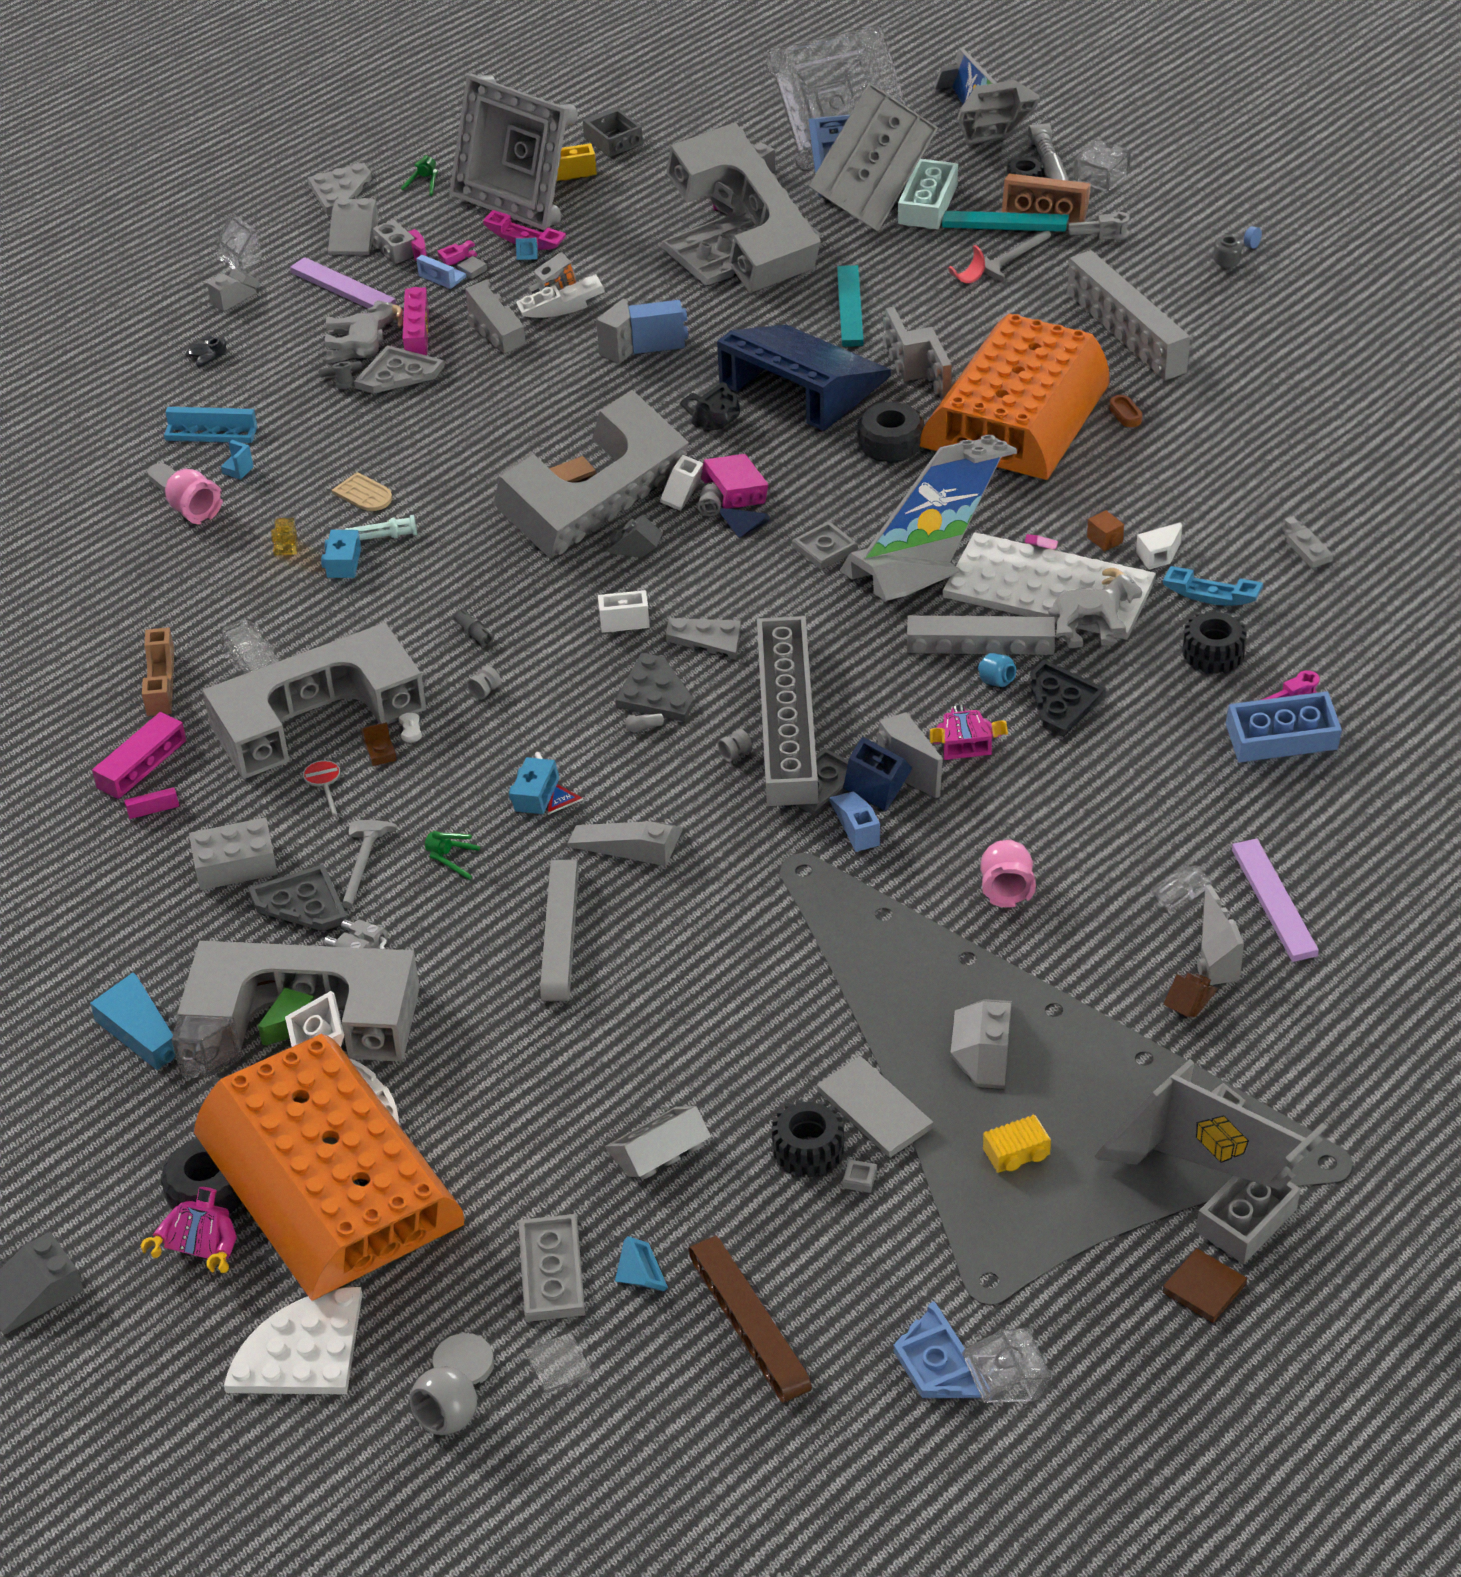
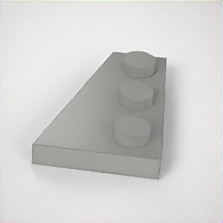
(710, 634)

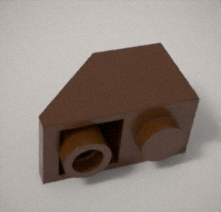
(1189, 994)

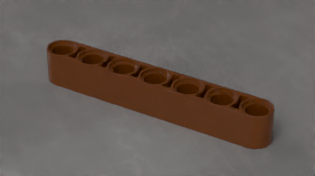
(750, 1319)

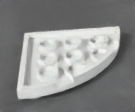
(300, 1348)

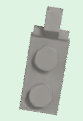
(1306, 543)

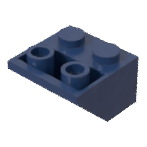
(875, 773)

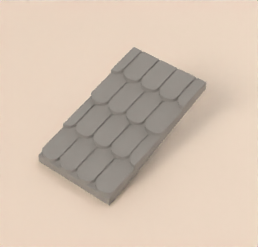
(873, 157)
(708, 247)

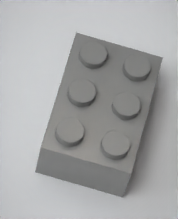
(233, 853)
(1245, 1215)

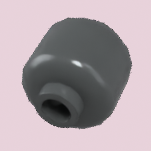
(1227, 251)

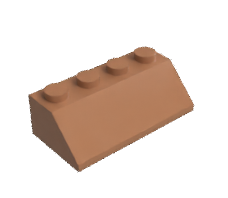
(1046, 196)

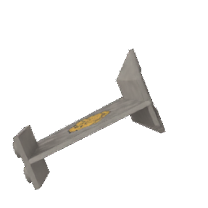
(1209, 1132)

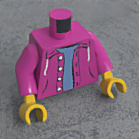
(966, 733)
(196, 1230)

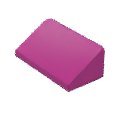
(151, 803)

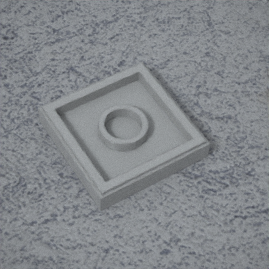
(824, 545)

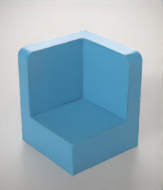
(240, 461)

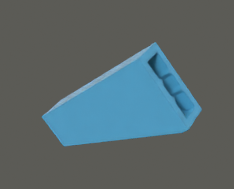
(135, 1021)

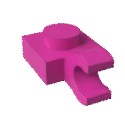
(453, 254)

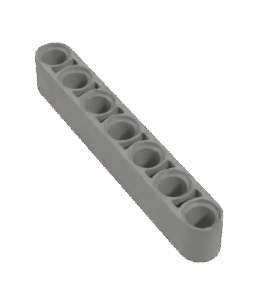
(559, 931)

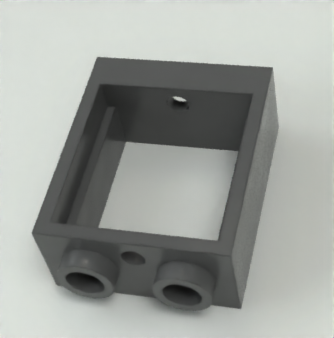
(595, 131)

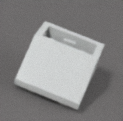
(623, 611)

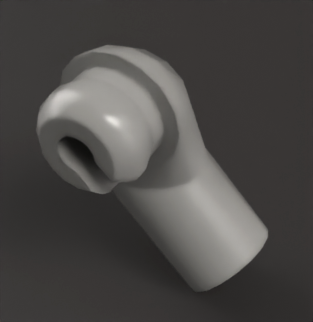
(641, 722)

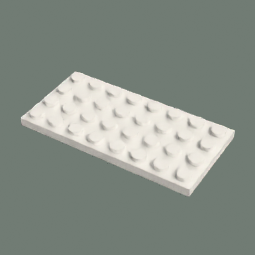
(1031, 578)

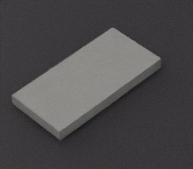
(875, 1106)
(551, 1268)

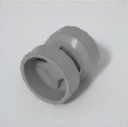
(710, 500)
(481, 684)
(733, 746)

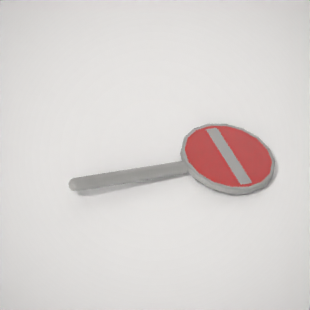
(323, 774)

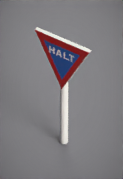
(561, 797)

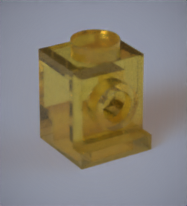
(284, 537)

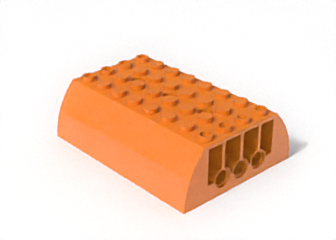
(1047, 388)
(269, 1145)

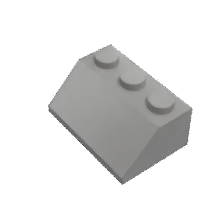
(659, 1141)

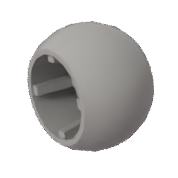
(443, 1400)

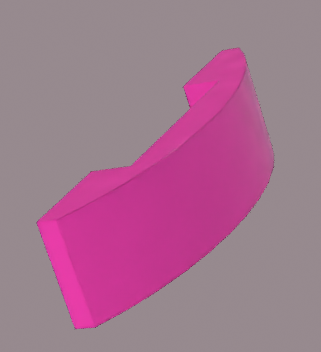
(503, 227)

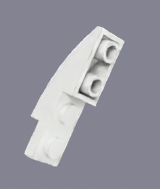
(553, 303)

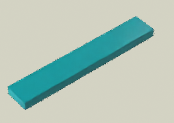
(1005, 221)
(850, 306)

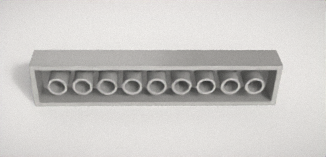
(787, 712)

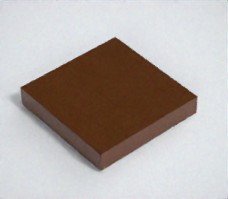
(1204, 1285)

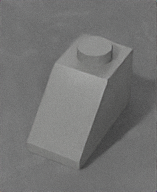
(228, 291)

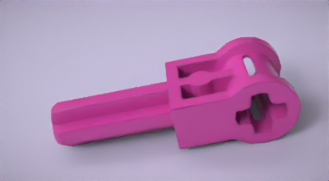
(1302, 684)

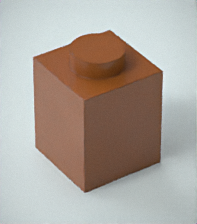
(1105, 530)

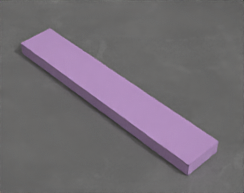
(339, 283)
(1275, 900)

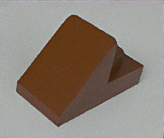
(378, 744)

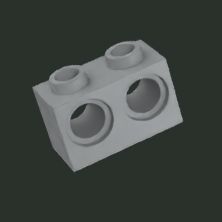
(393, 241)

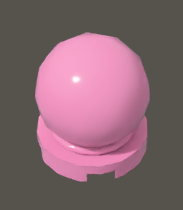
(193, 495)
(1007, 873)

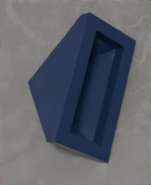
(743, 521)

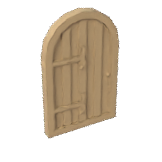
(363, 493)

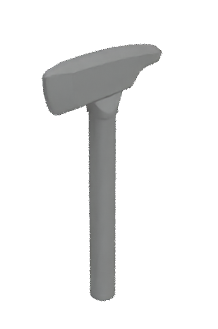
(992, 268)
(369, 831)

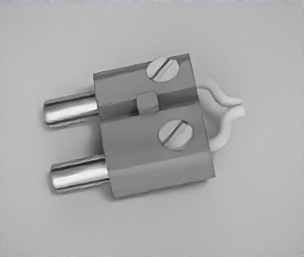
(361, 936)

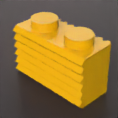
(1016, 1144)

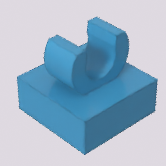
(526, 248)

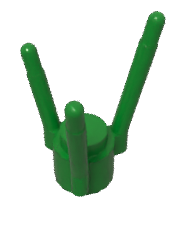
(425, 167)
(441, 843)

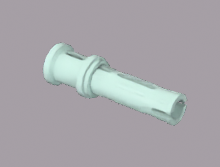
(394, 530)

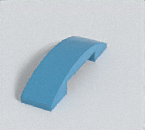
(1211, 592)

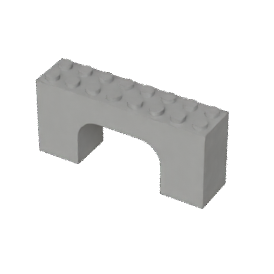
(783, 239)
(563, 512)
(362, 666)
(369, 984)

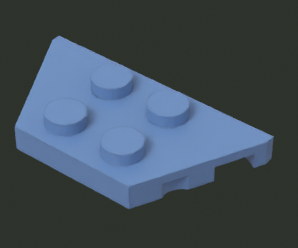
(935, 1358)

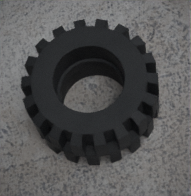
(1214, 642)
(812, 1155)

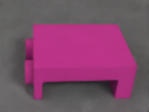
(736, 479)

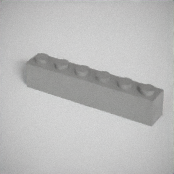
(981, 635)

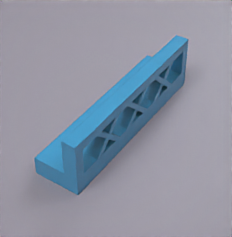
(211, 422)

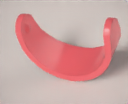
(975, 269)

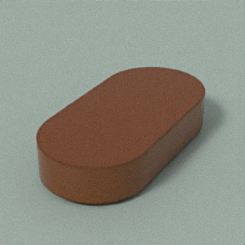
(1125, 411)

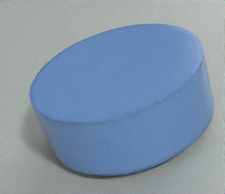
(1252, 237)

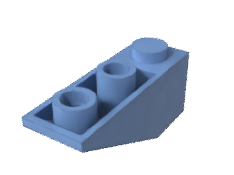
(857, 820)

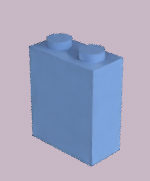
(658, 326)

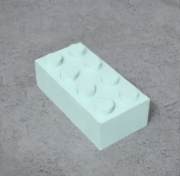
(928, 194)

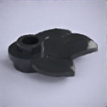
(207, 349)

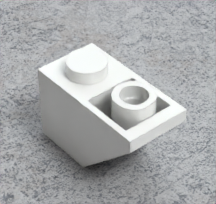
(682, 482)
(1159, 545)

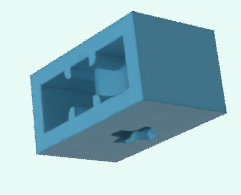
(341, 554)
(534, 785)

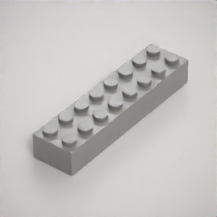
(1128, 315)

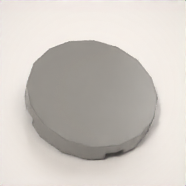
(466, 1353)

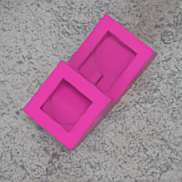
(418, 244)

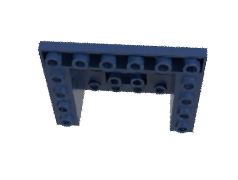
(832, 375)

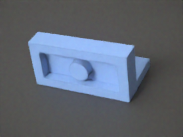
(439, 272)

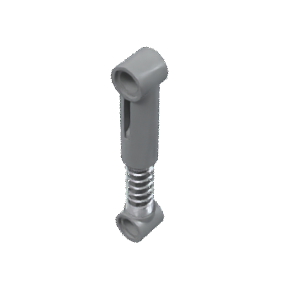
(1041, 137)

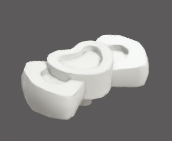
(411, 727)

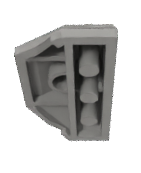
(982, 1041)

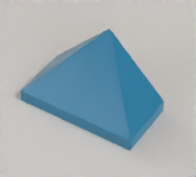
(639, 1266)

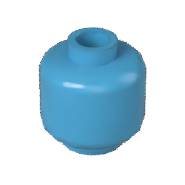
(997, 670)

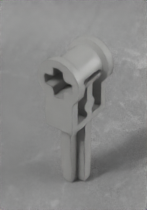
(1106, 227)

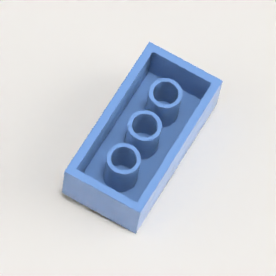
(1283, 726)

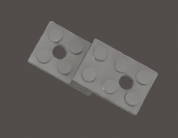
(917, 353)

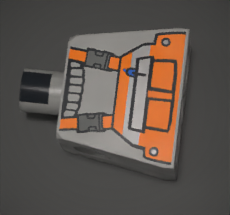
(556, 272)

